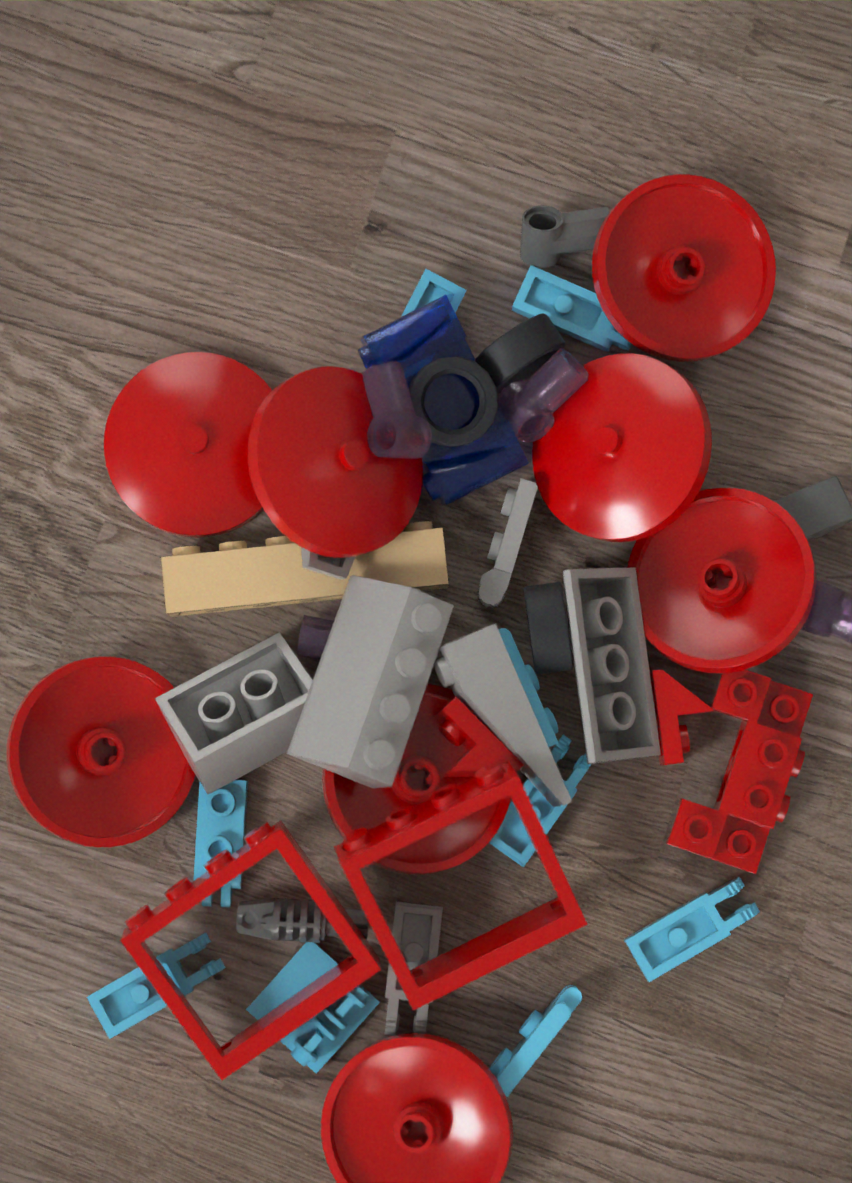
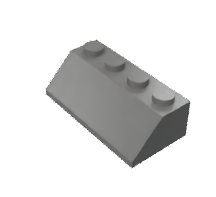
(611, 664)
(370, 681)

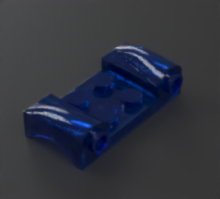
(449, 401)

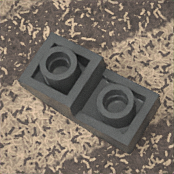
(819, 507)

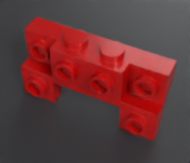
(755, 775)

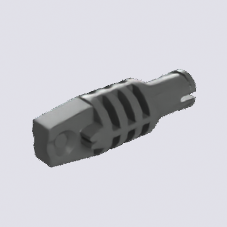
(290, 920)

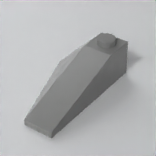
(490, 688)

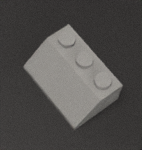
(238, 712)

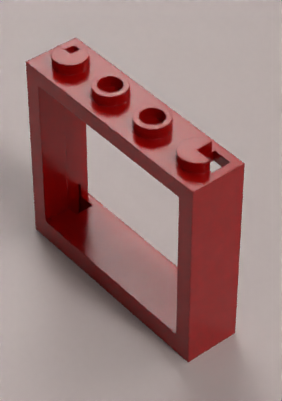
(492, 948)
(292, 1012)

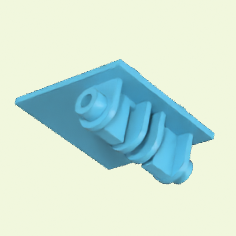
(327, 1031)

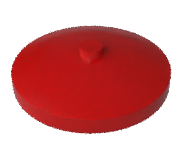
(683, 268)
(183, 444)
(625, 450)
(318, 471)
(725, 582)
(97, 753)
(419, 775)
(416, 1115)

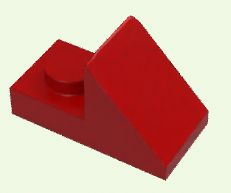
(671, 701)
(482, 746)

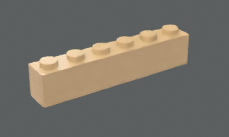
(275, 574)

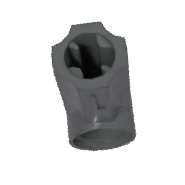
(550, 233)

